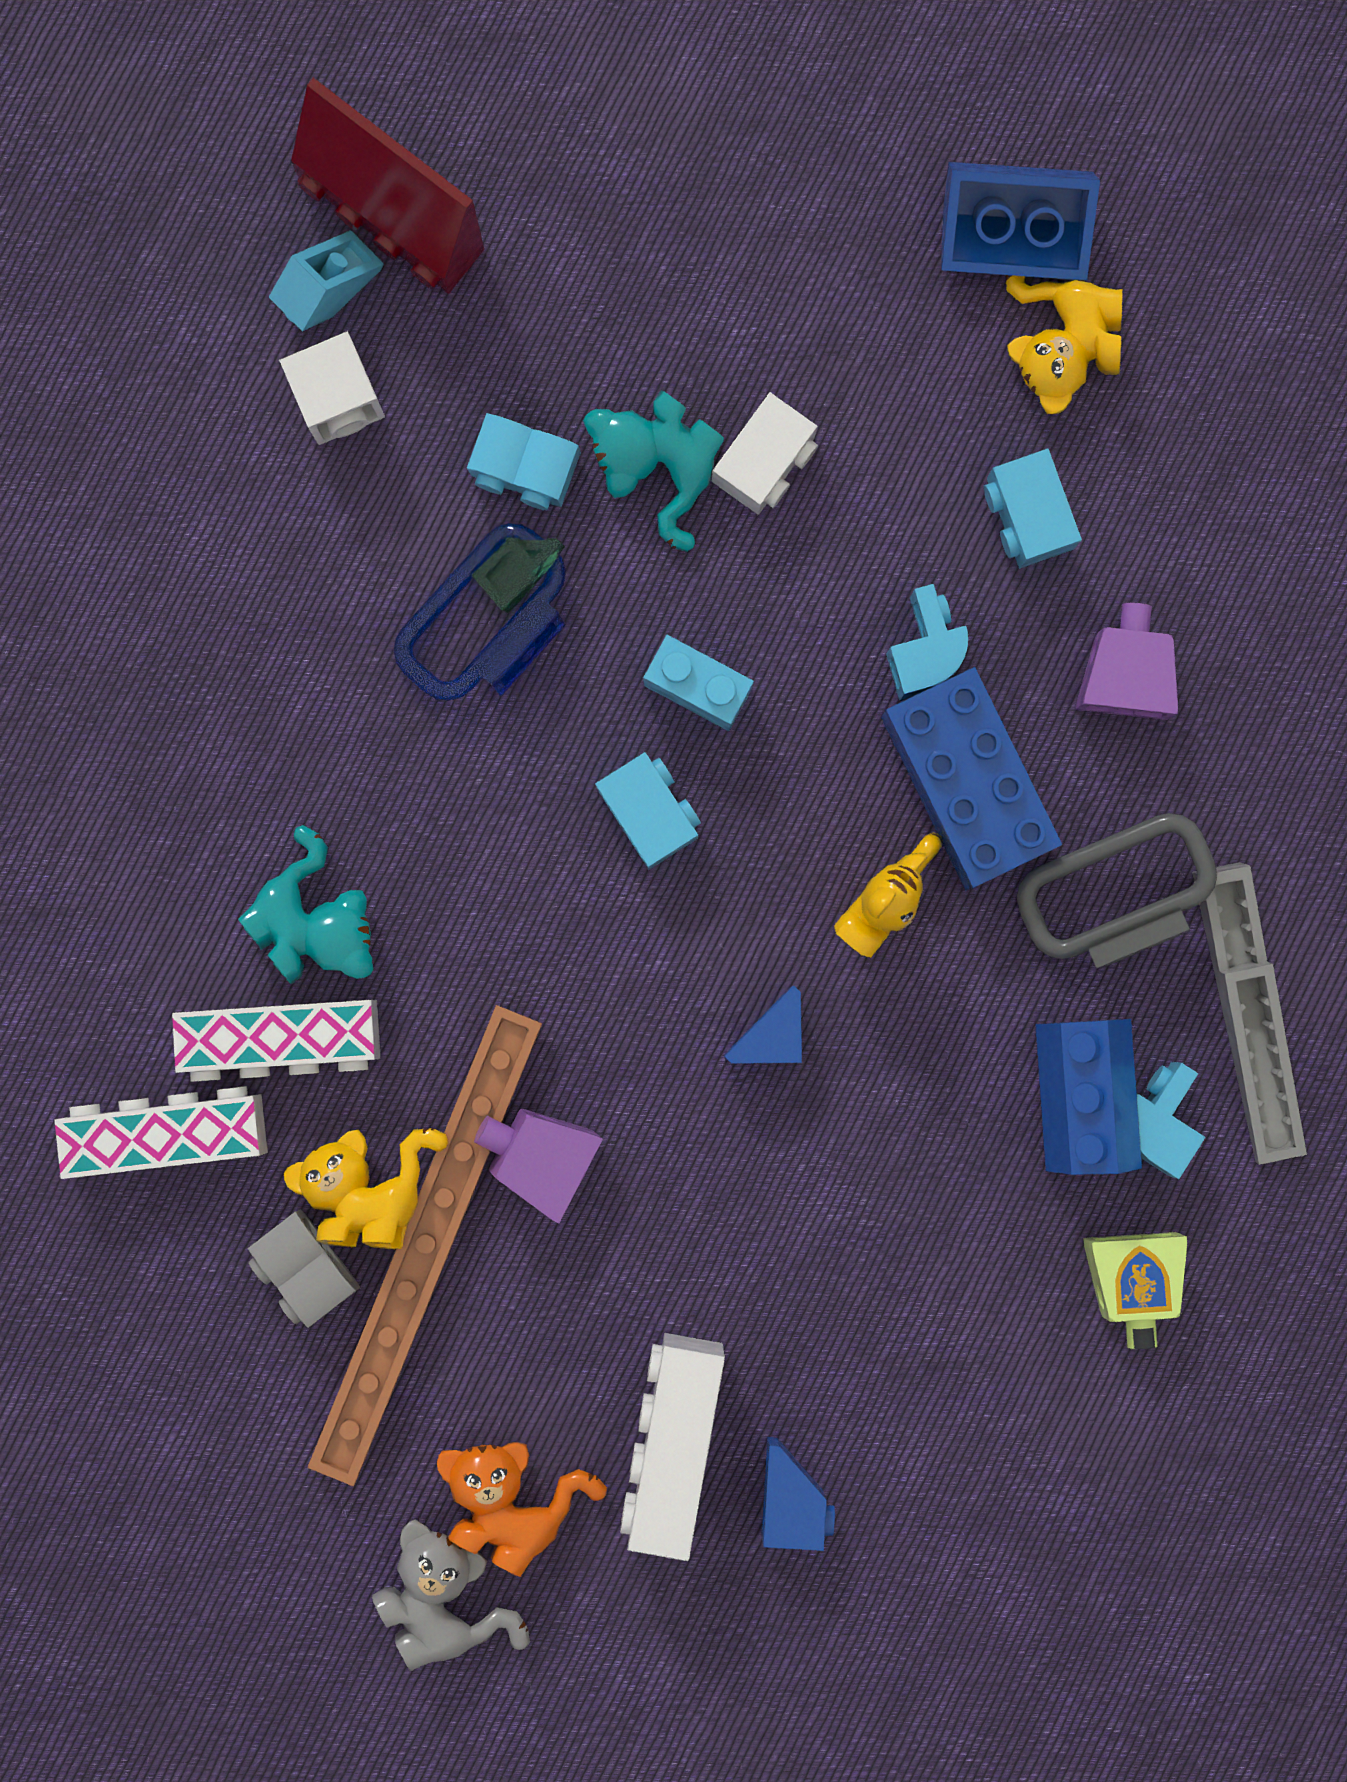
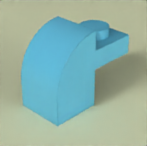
(936, 654)
(1163, 1138)

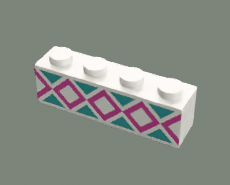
(276, 1037)
(160, 1135)

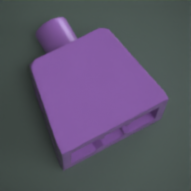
(1131, 669)
(539, 1158)

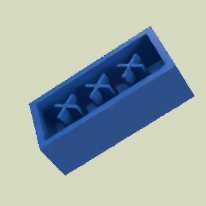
(970, 779)

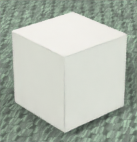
(332, 388)

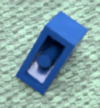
(793, 1504)

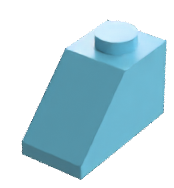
(324, 279)

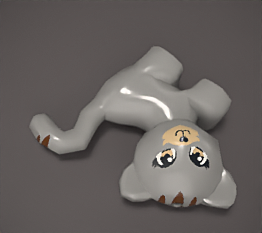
(434, 1574)

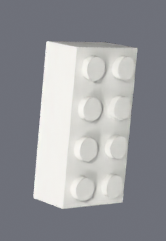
(675, 1448)

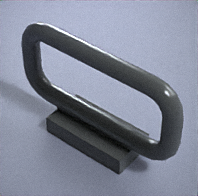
(1137, 929)

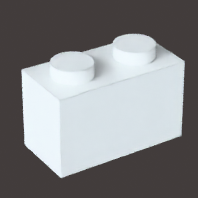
(765, 455)

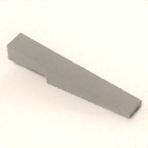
(1252, 1015)

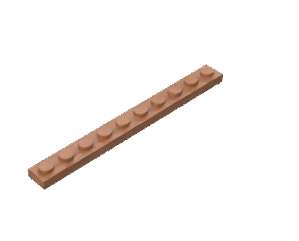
(424, 1250)

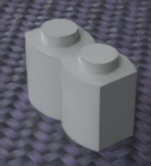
(302, 1269)

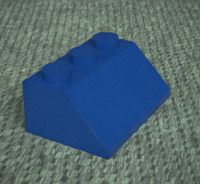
(1018, 220)
(1088, 1097)

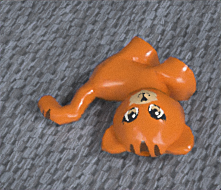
(487, 1483)

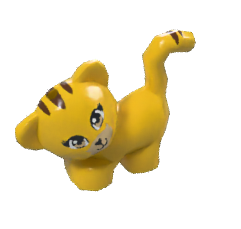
(1058, 360)
(887, 900)
(337, 1181)

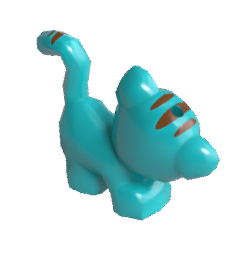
(632, 446)
(332, 934)

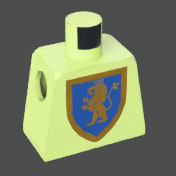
(1138, 1281)

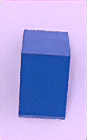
(774, 1036)

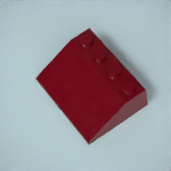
(384, 190)

